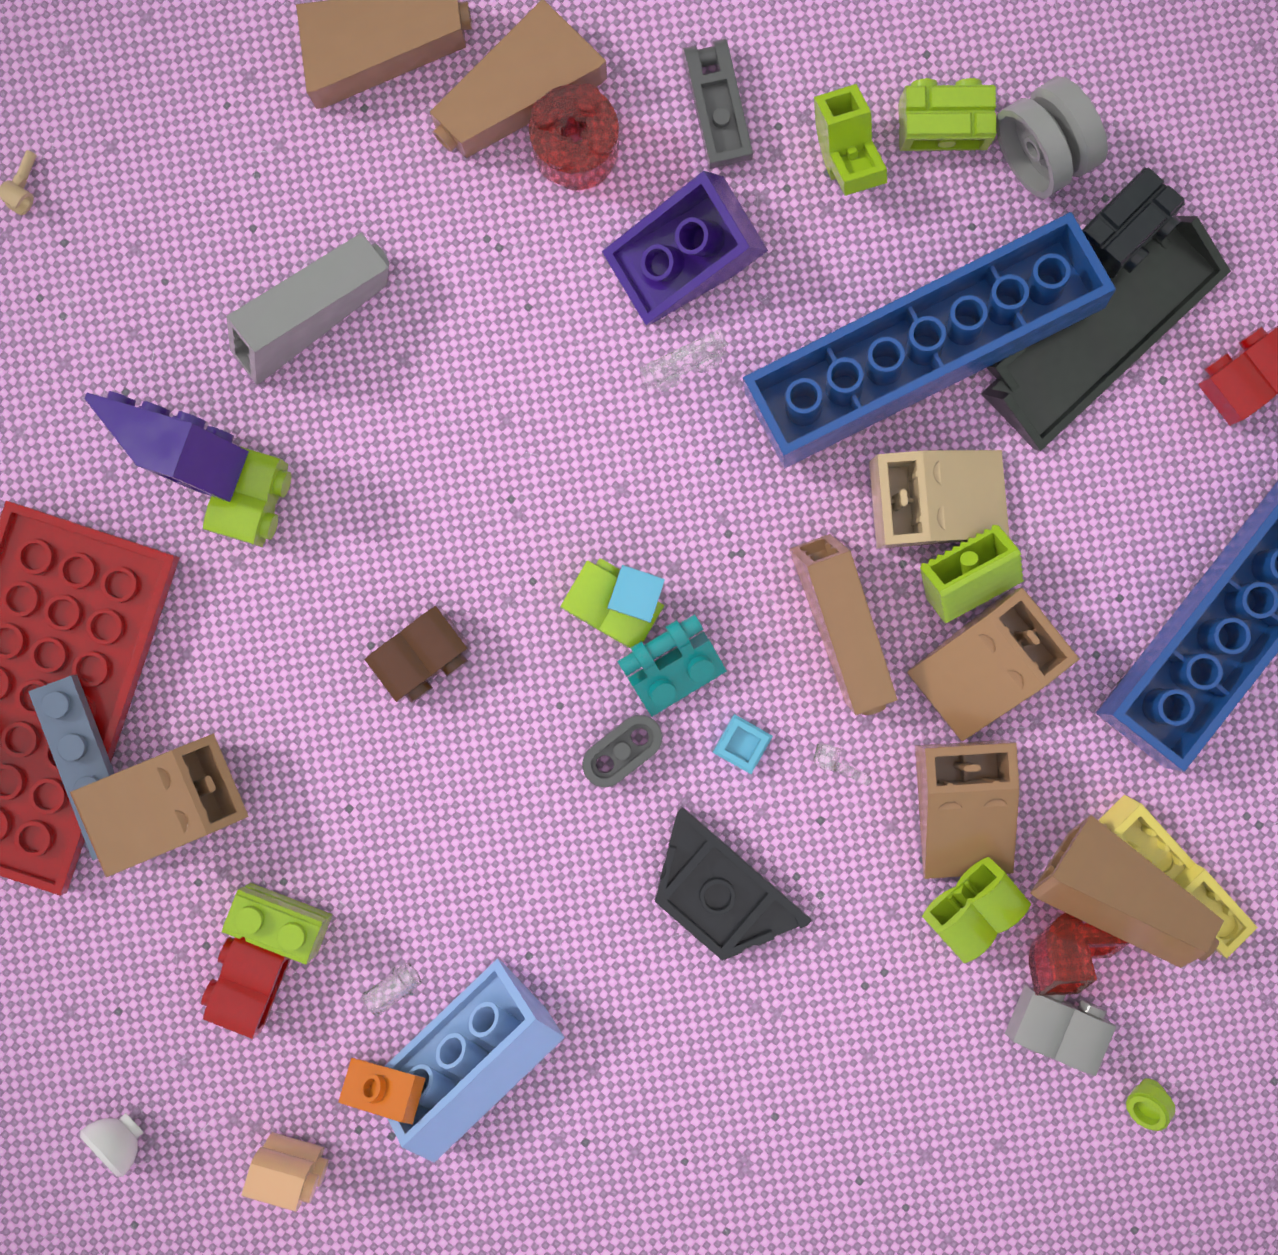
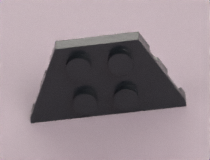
(720, 893)

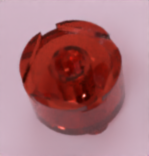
(580, 112)

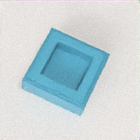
(636, 593)
(742, 744)

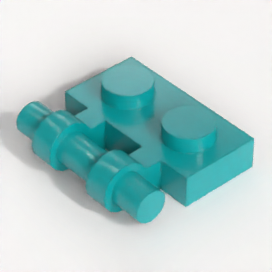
(678, 671)

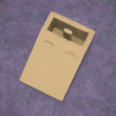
(936, 496)

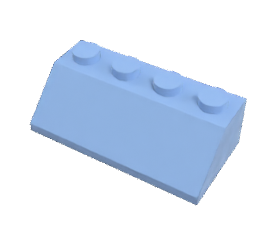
(472, 1058)

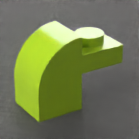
(846, 140)

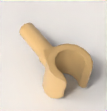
(13, 191)

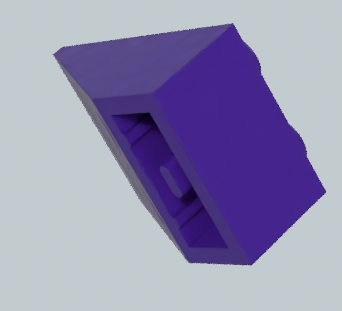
(173, 445)

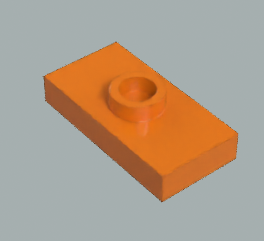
(382, 1090)

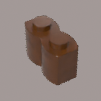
(418, 655)

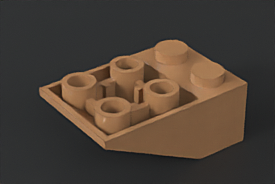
(992, 664)
(159, 805)
(967, 805)

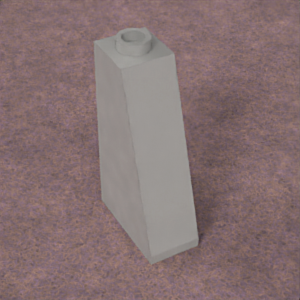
(305, 306)

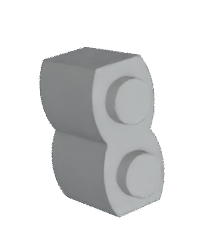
(1061, 1029)

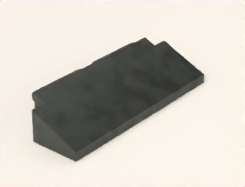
(1063, 374)

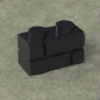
(1132, 220)

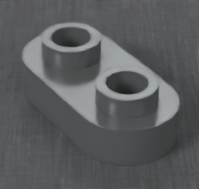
(622, 750)

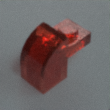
(1064, 954)

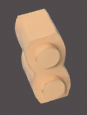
(285, 1172)

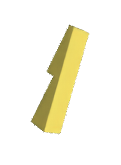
(1145, 835)

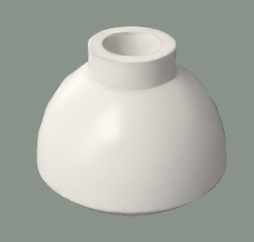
(113, 1142)

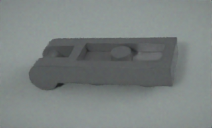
(718, 105)

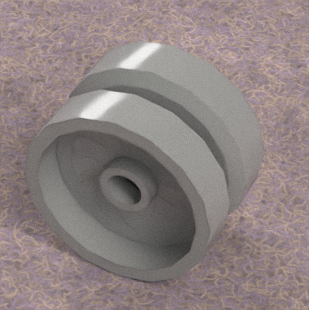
(1051, 136)

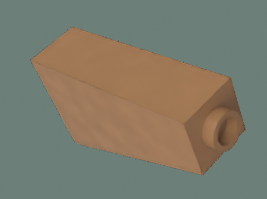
(369, 42)
(509, 80)
(844, 623)
(1126, 896)

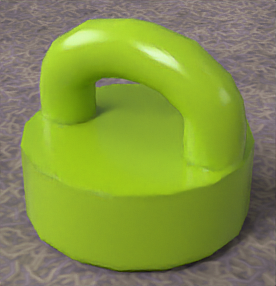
(1150, 1105)

